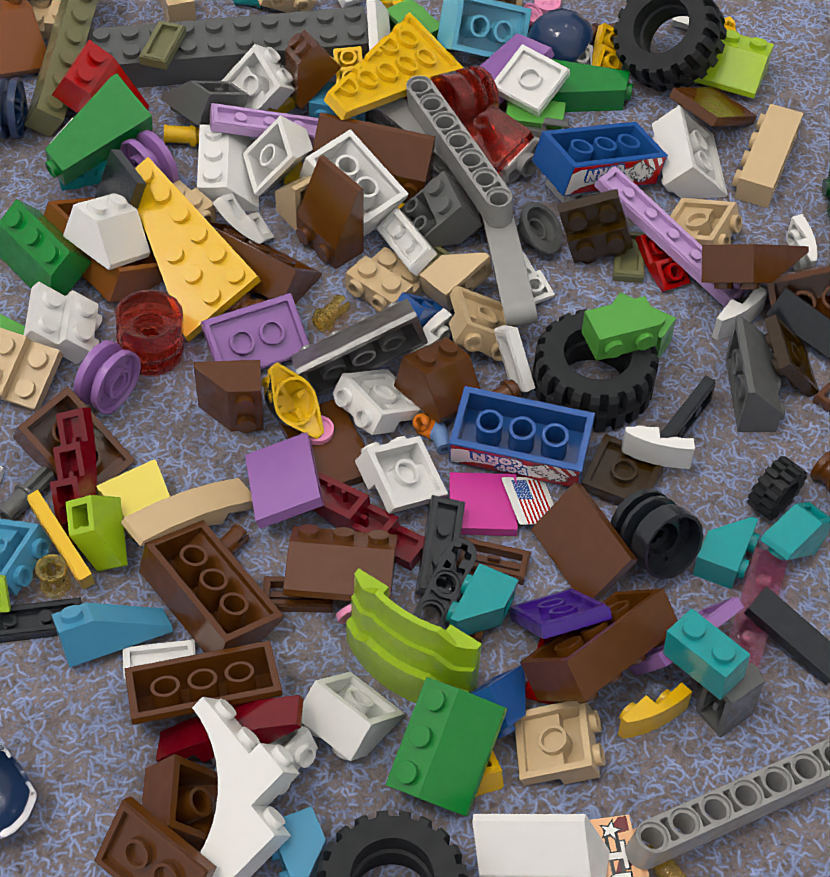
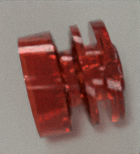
(467, 91)
(152, 328)

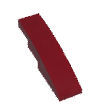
(74, 462)
(352, 509)
(265, 718)

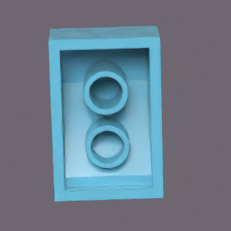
(480, 26)

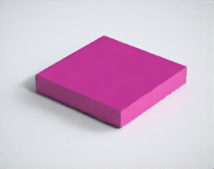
(486, 503)

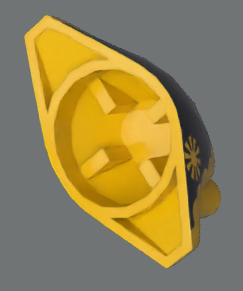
(292, 400)

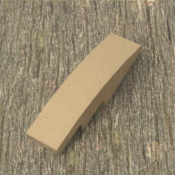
(205, 503)

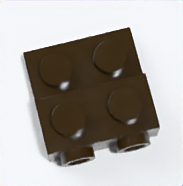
(595, 226)

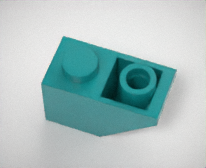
(797, 532)
(724, 551)
(484, 600)

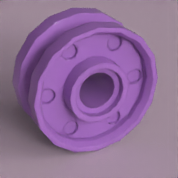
(150, 145)
(107, 376)

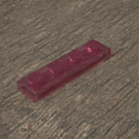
(763, 572)

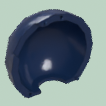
(564, 32)
(17, 794)

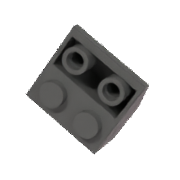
(195, 98)
(443, 212)
(734, 706)

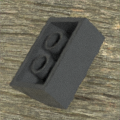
(753, 380)

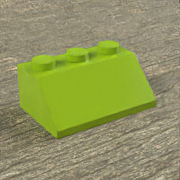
(740, 65)

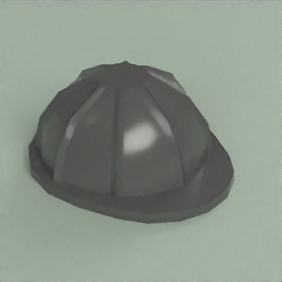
(540, 228)

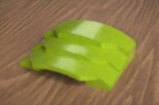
(404, 648)

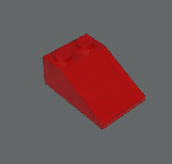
(87, 76)

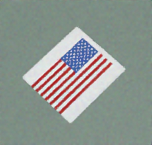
(528, 498)

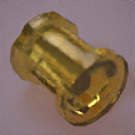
(48, 577)

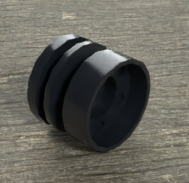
(658, 533)

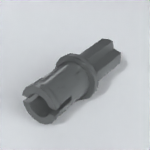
(17, 502)

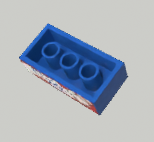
(581, 155)
(521, 437)

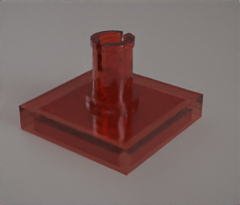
(499, 136)

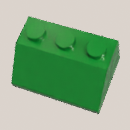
(38, 249)
(446, 746)

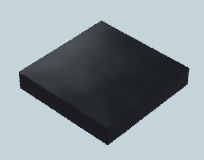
(121, 179)

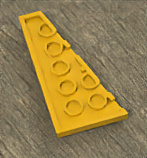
(387, 67)
(190, 253)

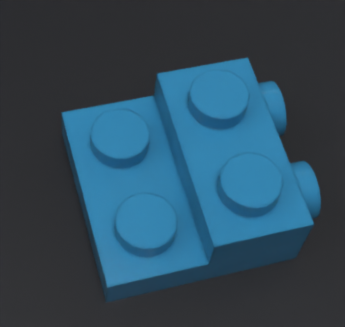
(20, 550)

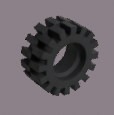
(777, 487)

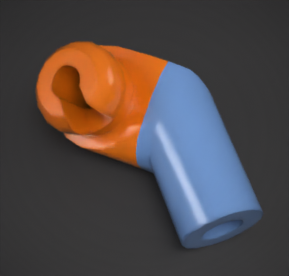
(428, 428)

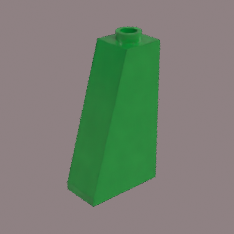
(593, 88)
(99, 126)

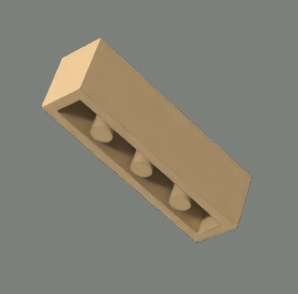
(767, 156)

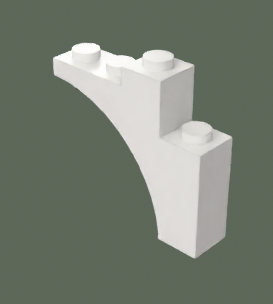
(249, 779)

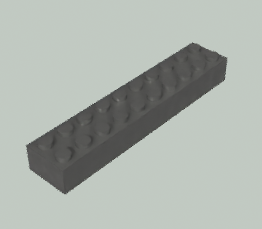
(217, 45)

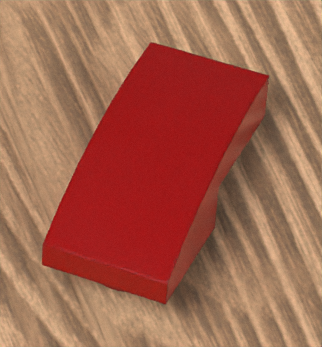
(661, 266)

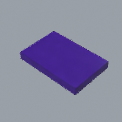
(559, 613)

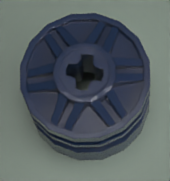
(12, 108)

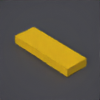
(60, 540)

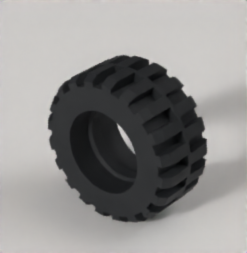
(683, 62)
(610, 399)
(391, 841)

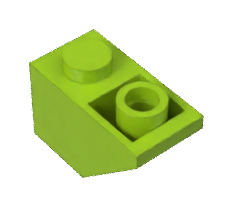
(98, 530)

